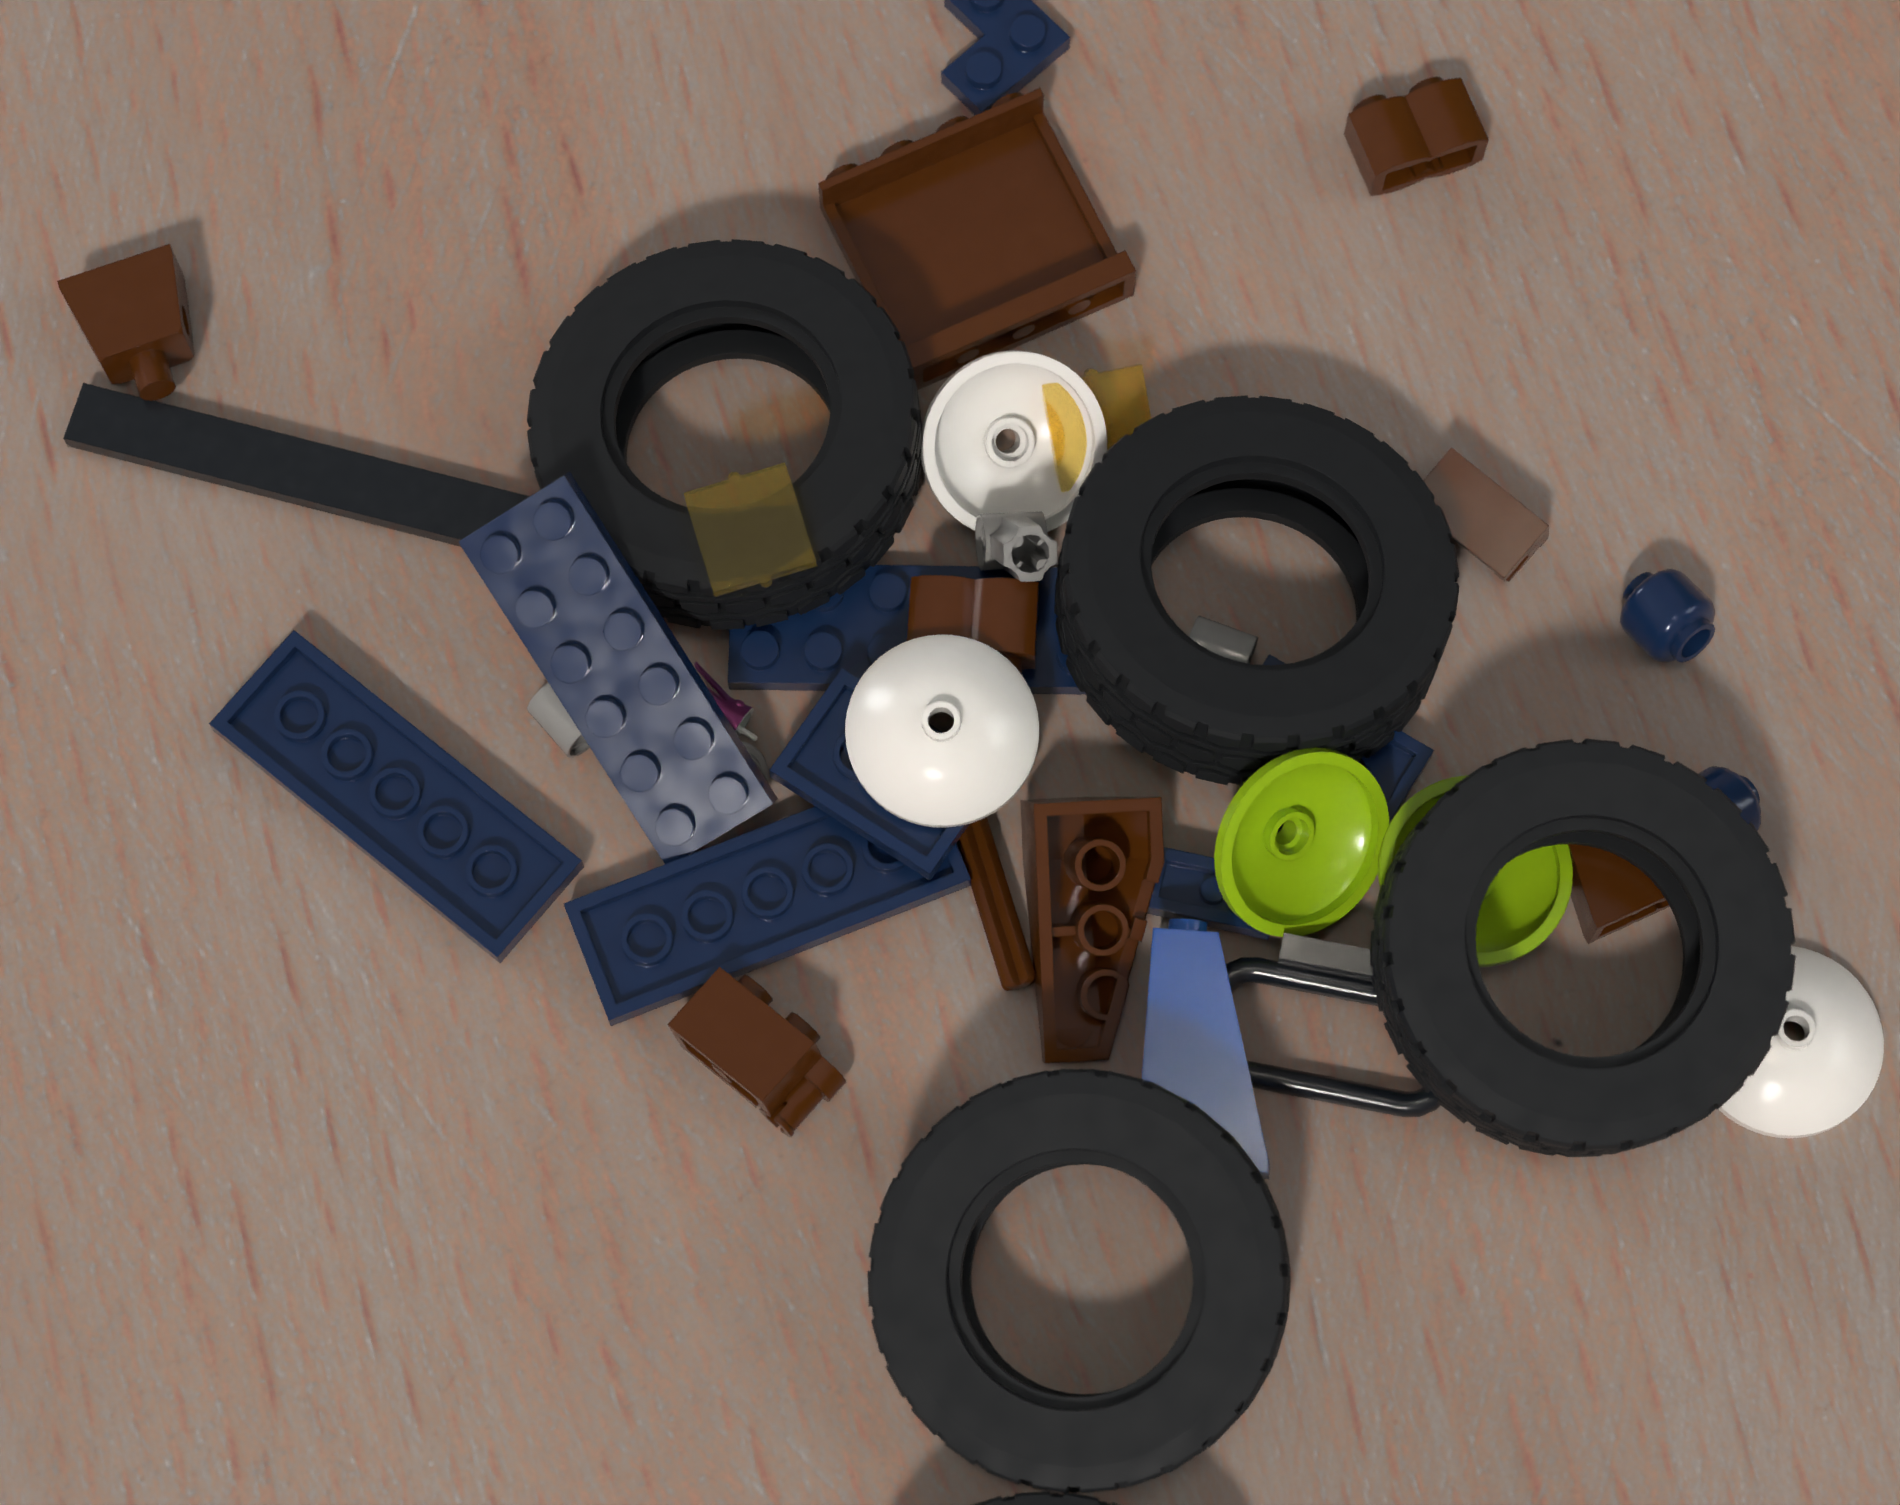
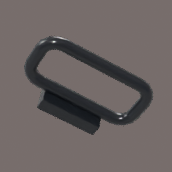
(1333, 972)

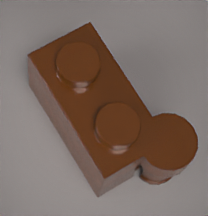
(756, 1049)

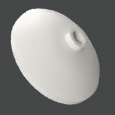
(962, 429)
(951, 774)
(1827, 1075)

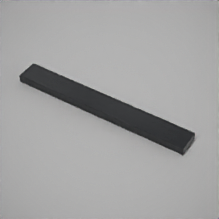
(283, 466)

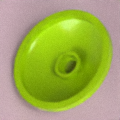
(1319, 858)
(1523, 898)

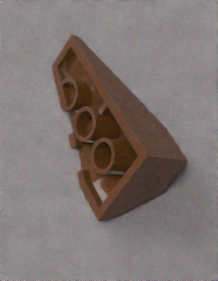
(1087, 898)

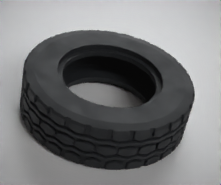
(718, 306)
(1277, 466)
(1700, 860)
(928, 1310)

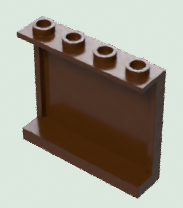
(975, 237)

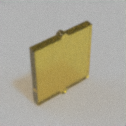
(1123, 405)
(750, 529)

